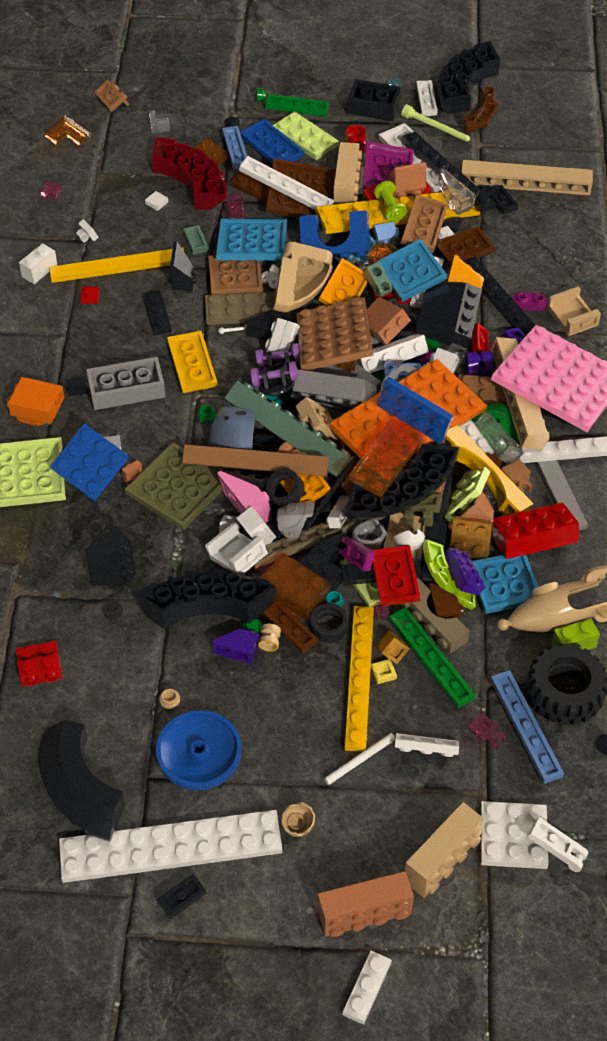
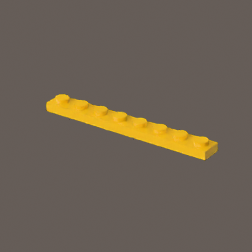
(359, 679)

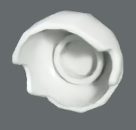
(407, 538)

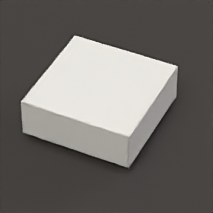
(156, 200)

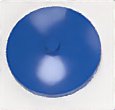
(198, 750)

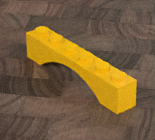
(507, 494)

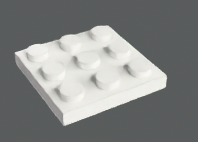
(507, 832)

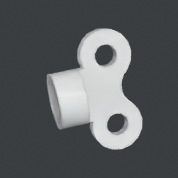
(271, 276)

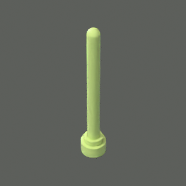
(409, 112)

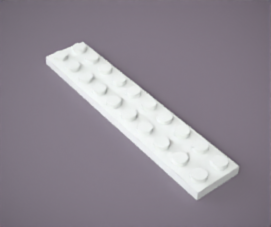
(170, 846)

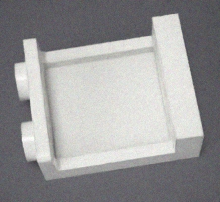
(235, 550)

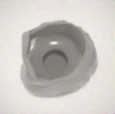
(369, 534)

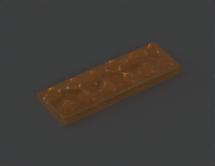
(386, 456)

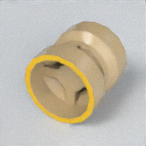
(269, 639)

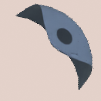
(234, 432)

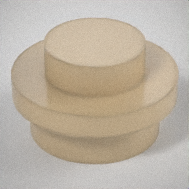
(169, 699)

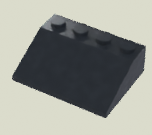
(449, 313)

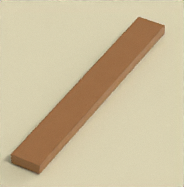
(255, 460)

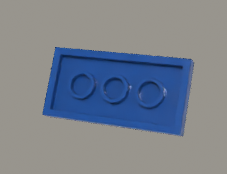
(271, 142)
(415, 410)

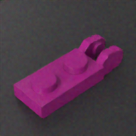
(357, 553)

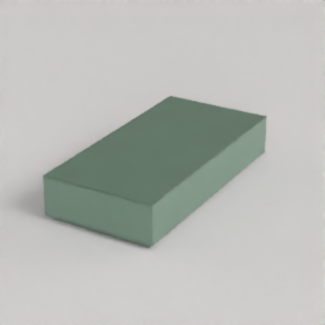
(195, 240)

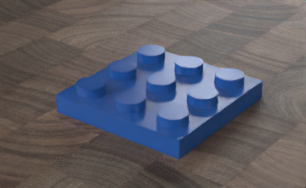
(89, 462)

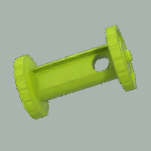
(395, 211)

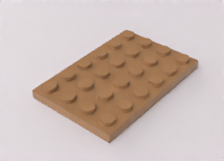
(334, 334)

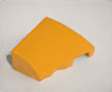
(464, 273)

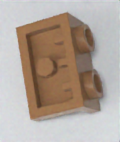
(110, 95)

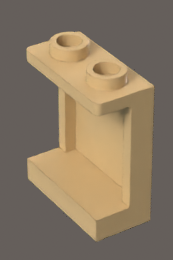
(572, 312)

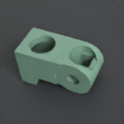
(378, 279)

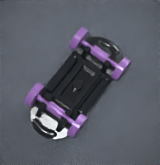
(278, 375)

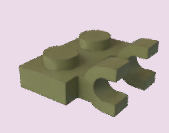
(428, 506)

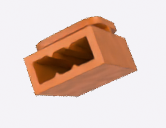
(35, 401)

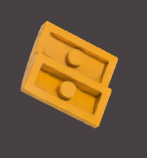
(314, 487)

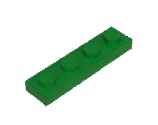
(299, 105)

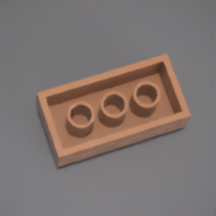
(365, 904)

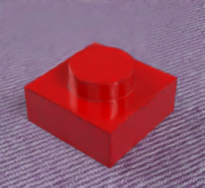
(89, 295)

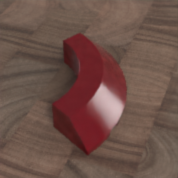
(192, 169)

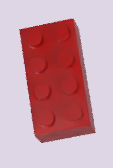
(535, 530)

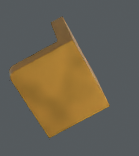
(393, 647)

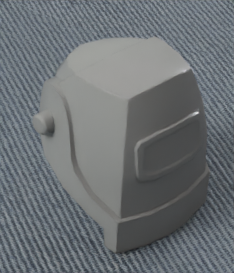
(293, 516)

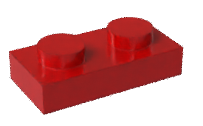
(480, 338)

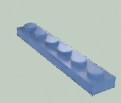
(527, 727)

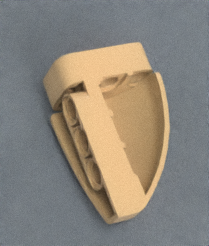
(301, 275)

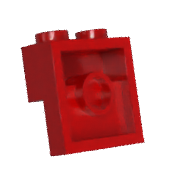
(38, 663)

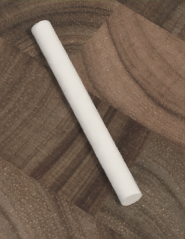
(359, 759)

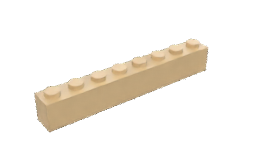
(529, 177)
(525, 414)

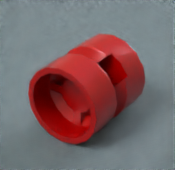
(356, 134)

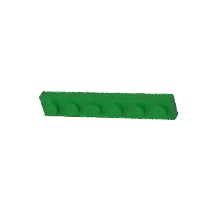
(432, 657)

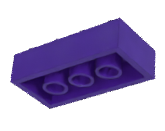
(464, 571)

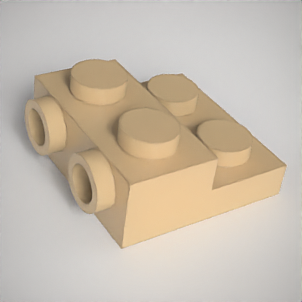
(317, 416)

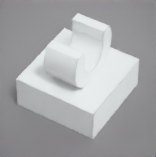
(86, 232)

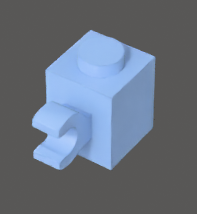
(385, 232)

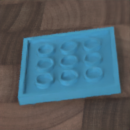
(251, 239)

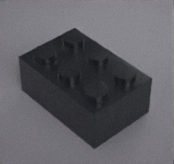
(374, 100)

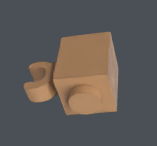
(518, 474)

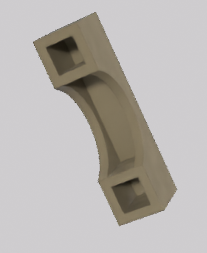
(448, 632)

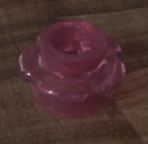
(382, 611)

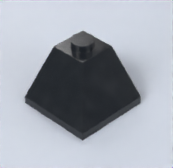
(181, 270)

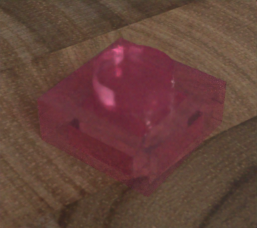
(51, 190)

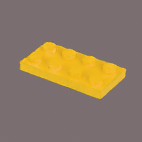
(192, 361)

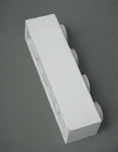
(337, 515)

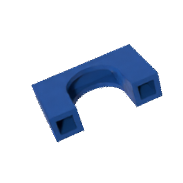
(356, 244)

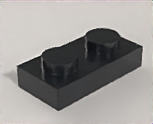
(181, 896)

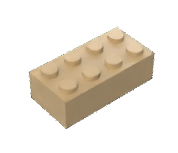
(347, 173)
(444, 850)

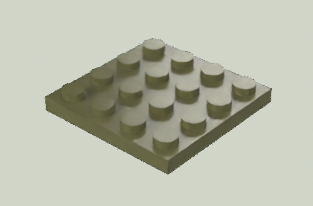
(175, 488)

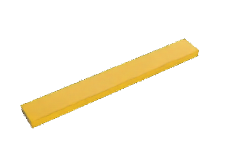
(110, 265)

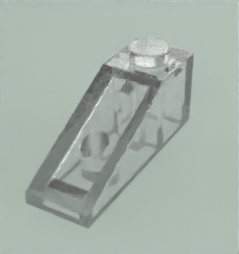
(455, 193)
(498, 438)

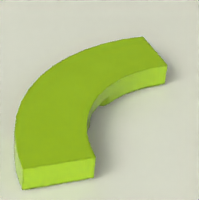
(439, 570)

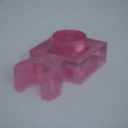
(486, 729)

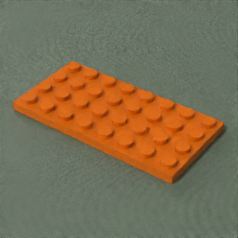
(434, 382)

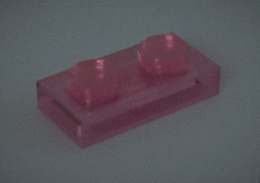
(236, 206)

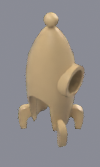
(550, 608)

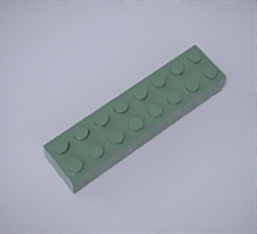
(288, 427)

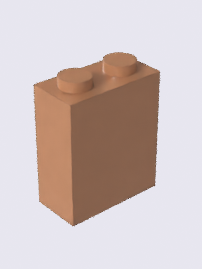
(386, 320)

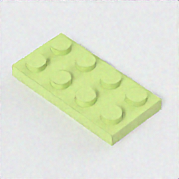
(306, 135)

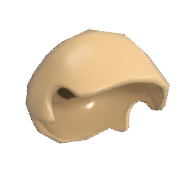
(298, 819)

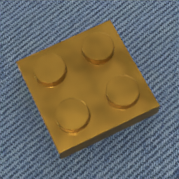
(472, 536)

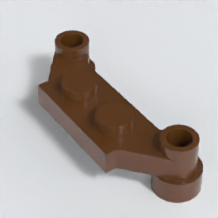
(485, 112)

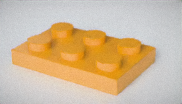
(344, 285)

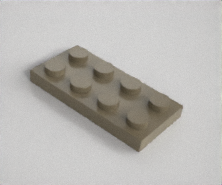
(237, 307)

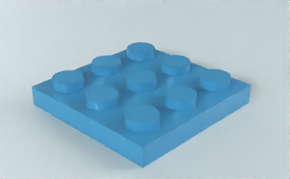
(412, 270)
(506, 582)

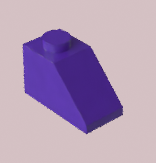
(237, 645)

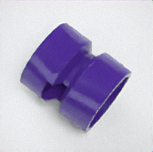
(473, 365)

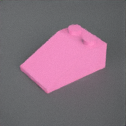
(245, 495)

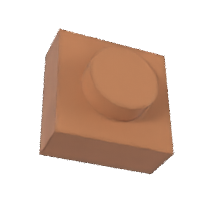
(131, 472)

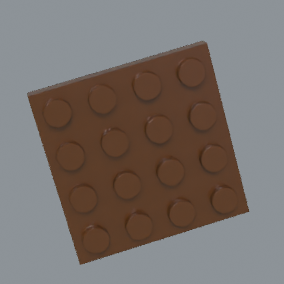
(314, 177)

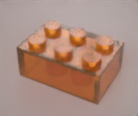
(297, 586)

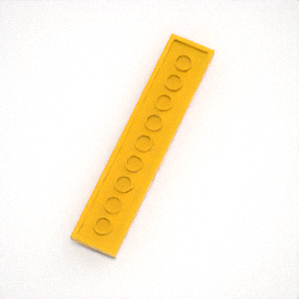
(337, 217)

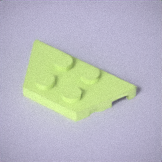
(467, 490)

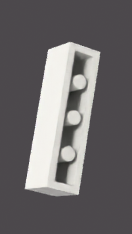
(395, 351)

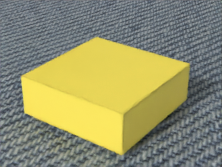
(383, 671)

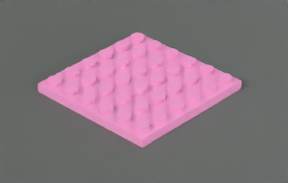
(556, 377)

